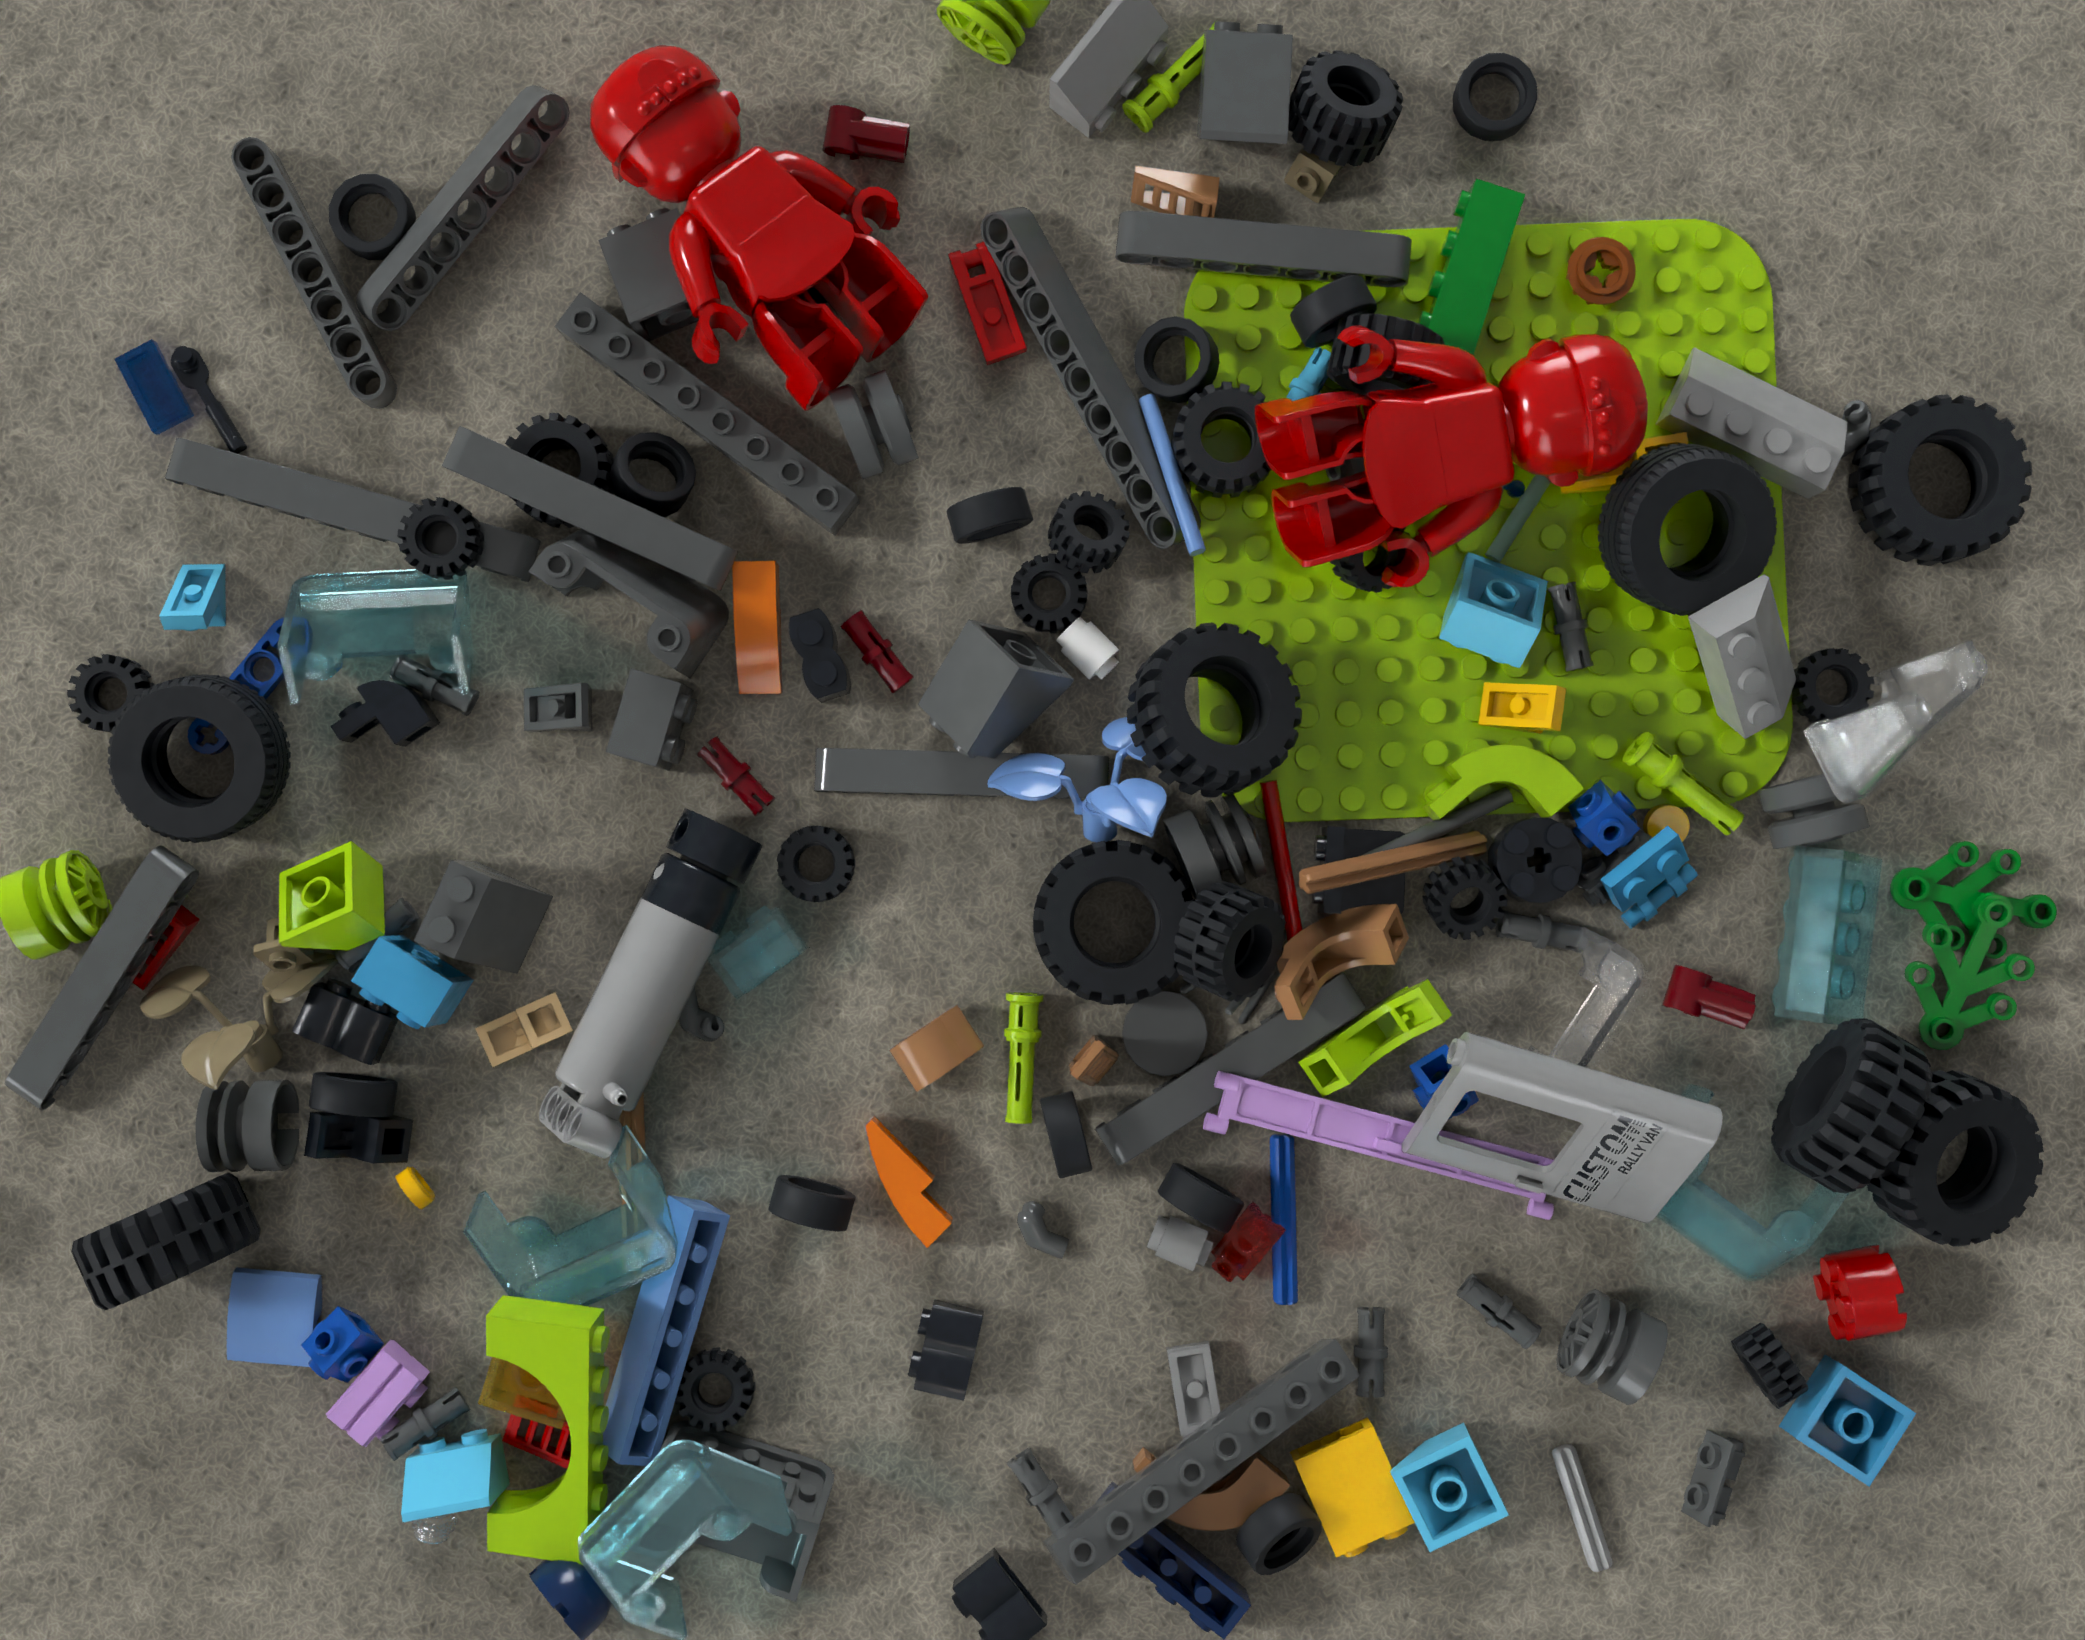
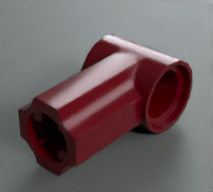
(857, 135)
(1700, 995)

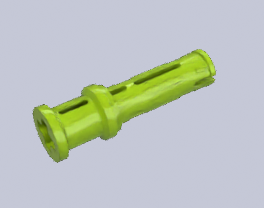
(1163, 90)
(1669, 773)
(1023, 1035)

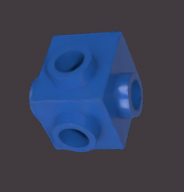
(1604, 818)
(1430, 1073)
(341, 1345)

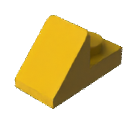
(1522, 707)

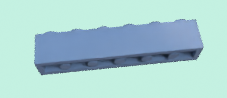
(662, 1336)

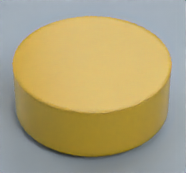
(1666, 815)
(415, 1187)

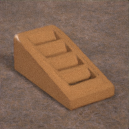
(1188, 194)
(1093, 1061)

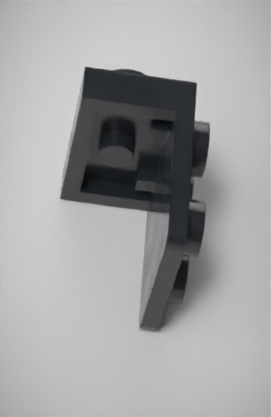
(1341, 844)

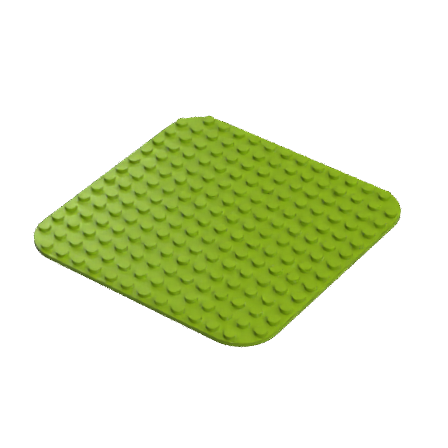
(1373, 678)

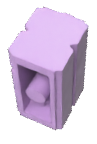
(378, 1393)

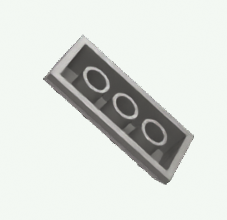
(1755, 422)

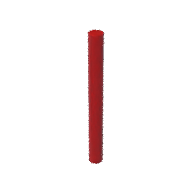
(1281, 857)

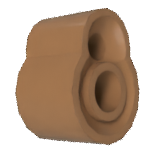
(936, 1048)

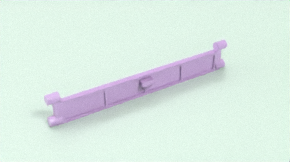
(1350, 1129)

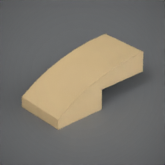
(524, 1029)

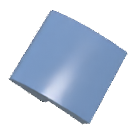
(272, 1315)

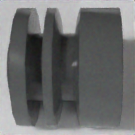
(1215, 845)
(241, 1126)
(1612, 1347)

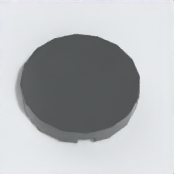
(1164, 1033)

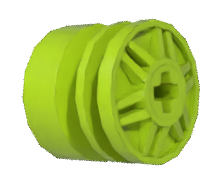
(991, 25)
(53, 904)

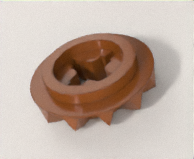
(1611, 256)

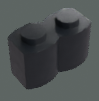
(817, 645)
(345, 1022)
(948, 1349)
(997, 1600)

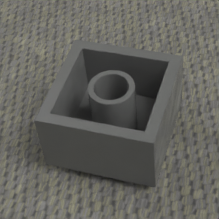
(652, 720)

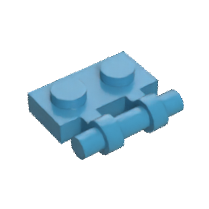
(1643, 870)

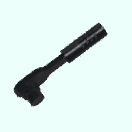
(194, 375)

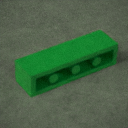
(1472, 263)

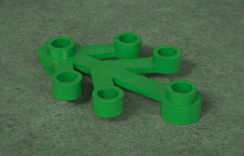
(1965, 892)
(1964, 978)

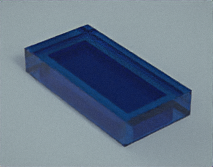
(154, 387)

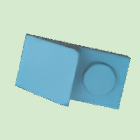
(196, 599)

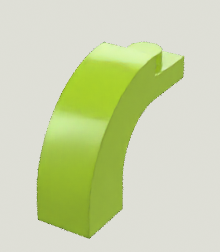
(1530, 772)
(1372, 1035)

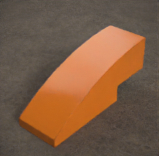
(757, 626)
(905, 1184)

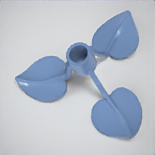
(1132, 803)

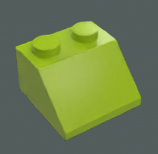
(332, 901)

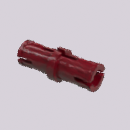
(877, 651)
(735, 776)

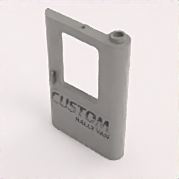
(1622, 1158)

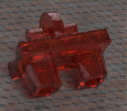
(1245, 1244)

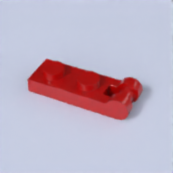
(988, 305)

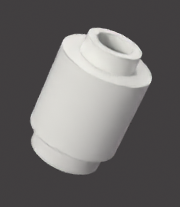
(1088, 649)

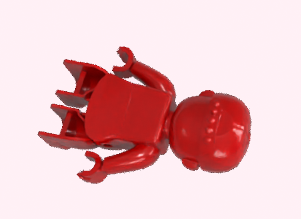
(757, 223)
(1444, 443)

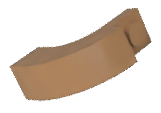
(1334, 945)
(1230, 1500)

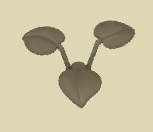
(216, 1052)

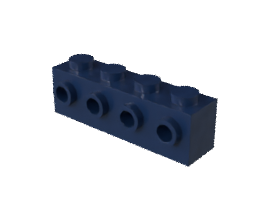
(1186, 1578)

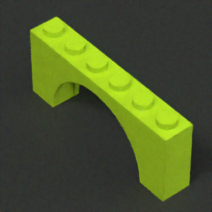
(565, 1352)

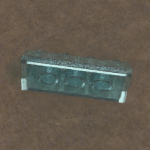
(1827, 935)

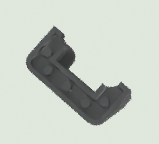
(687, 611)
(806, 1491)

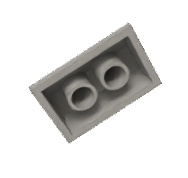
(1108, 64)
(1745, 657)

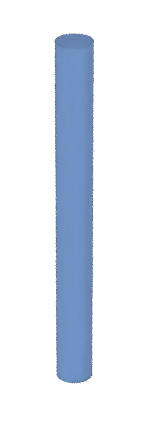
(1172, 475)

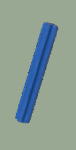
(1284, 1213)

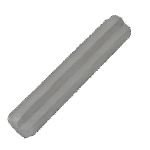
(1582, 1507)

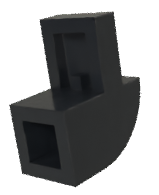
(394, 706)
(358, 1137)

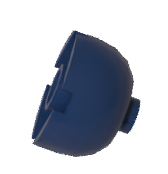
(572, 1594)

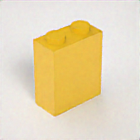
(1352, 1488)

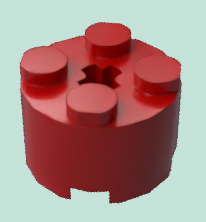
(1860, 1293)

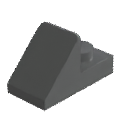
(558, 708)

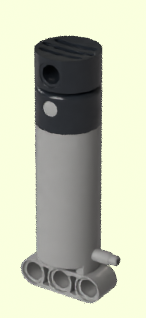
(647, 983)

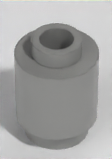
(1180, 1242)

